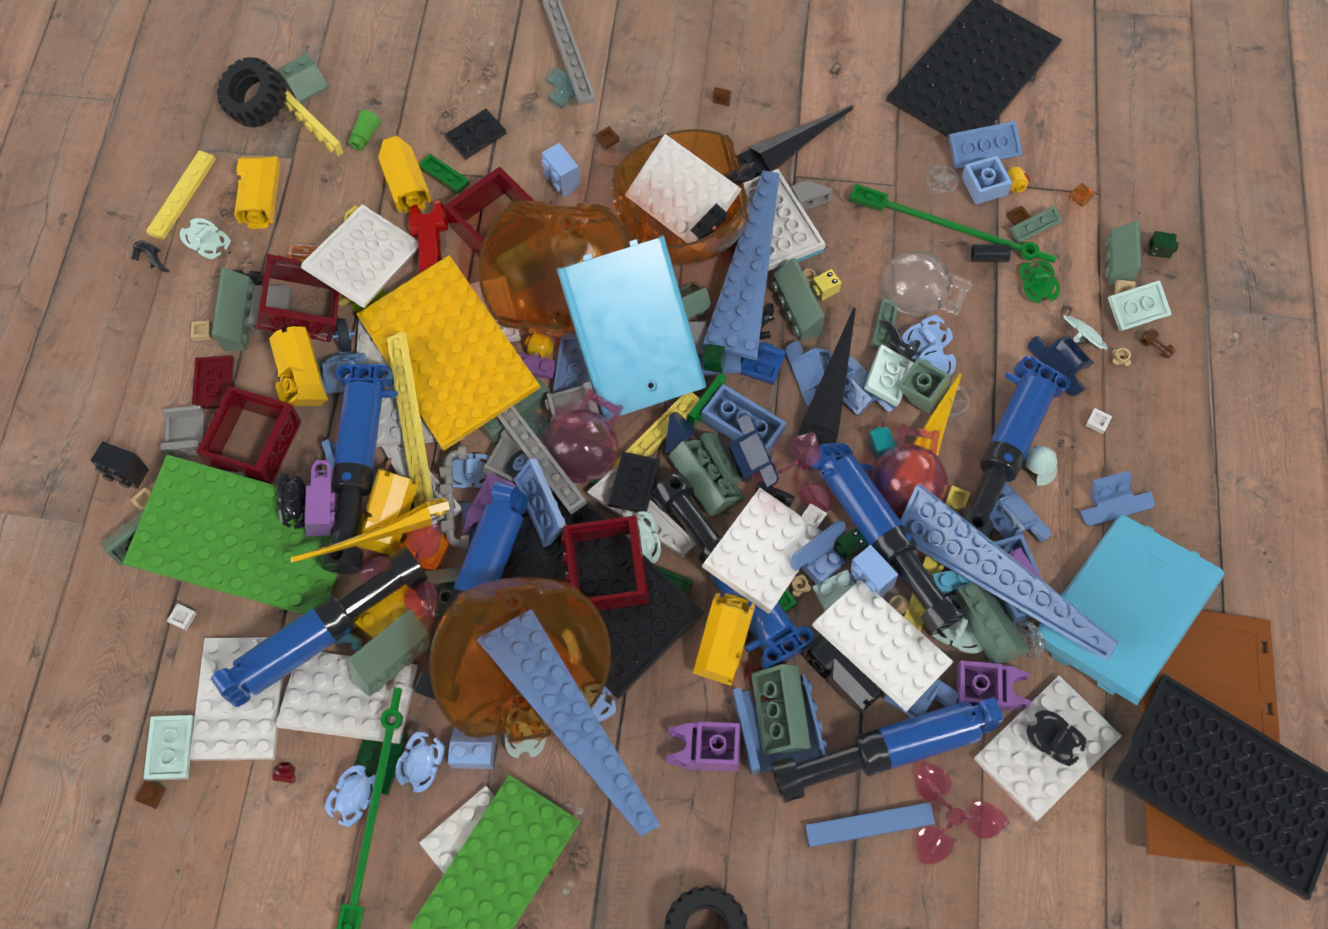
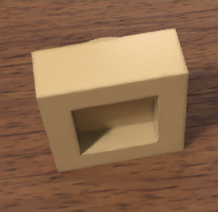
(1121, 286)
(201, 330)
(141, 498)

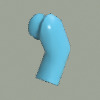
(351, 639)

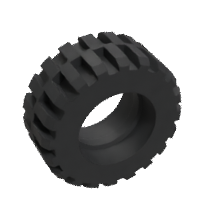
(237, 82)
(709, 899)

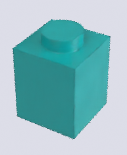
(880, 441)

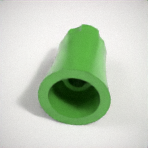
(364, 129)

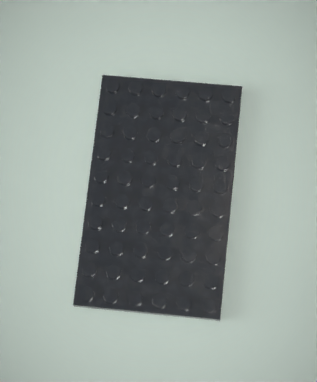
(974, 69)
(606, 567)
(1230, 785)

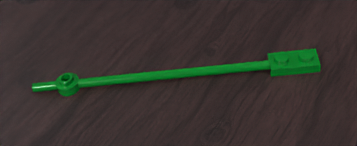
(878, 200)
(351, 914)

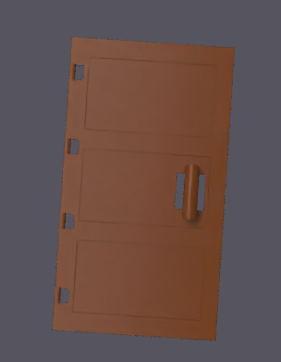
(1226, 666)

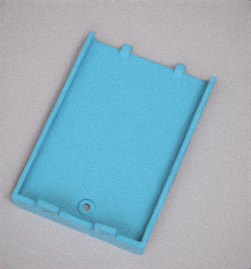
(632, 326)
(1140, 594)

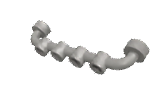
(448, 491)

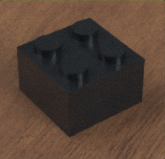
(119, 465)

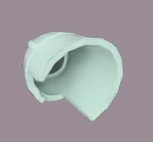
(1043, 463)

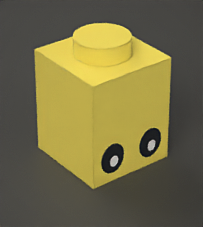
(826, 285)

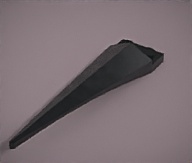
(777, 150)
(826, 406)

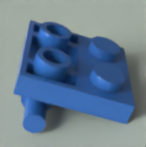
(767, 364)

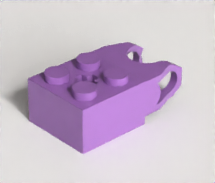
(320, 502)
(478, 505)
(995, 682)
(701, 746)

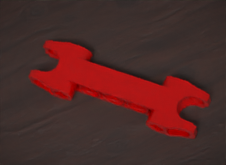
(428, 229)

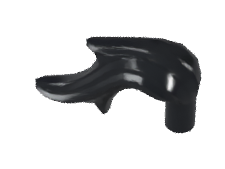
(151, 251)
(766, 318)
(898, 344)

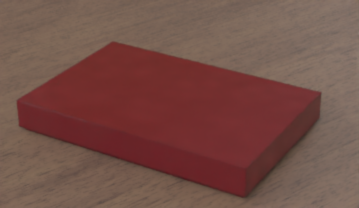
(212, 380)

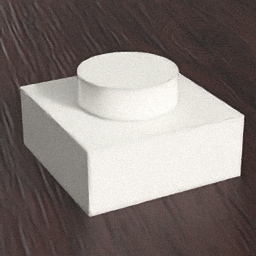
(1098, 421)
(814, 516)
(181, 617)

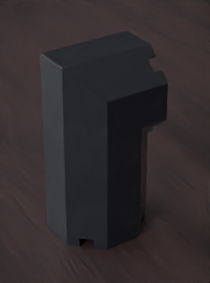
(842, 673)

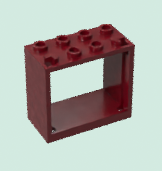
(476, 199)
(276, 319)
(224, 422)
(605, 529)

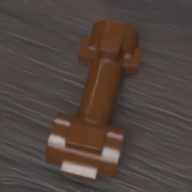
(1150, 337)

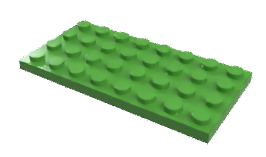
(500, 863)

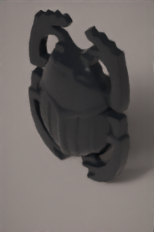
(291, 500)
(1055, 737)

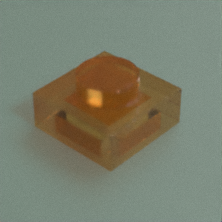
(1081, 194)

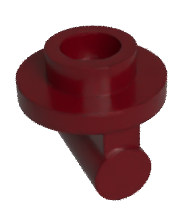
(284, 773)

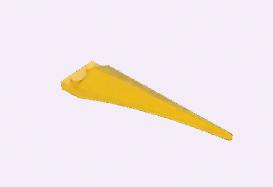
(940, 415)
(412, 520)

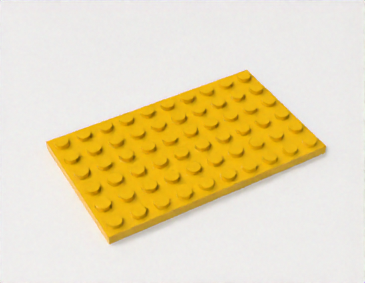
(456, 349)

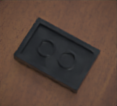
(475, 134)
(634, 482)

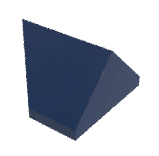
(678, 430)

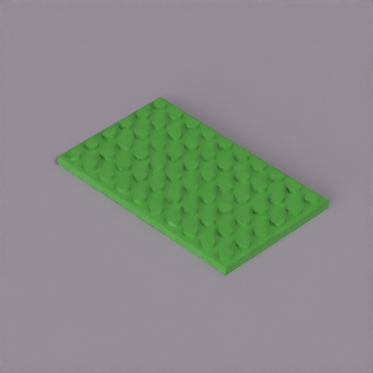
(227, 538)

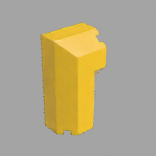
(403, 175)
(257, 190)
(298, 368)
(388, 499)
(724, 638)

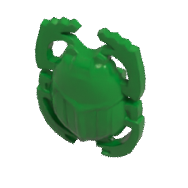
(1039, 282)

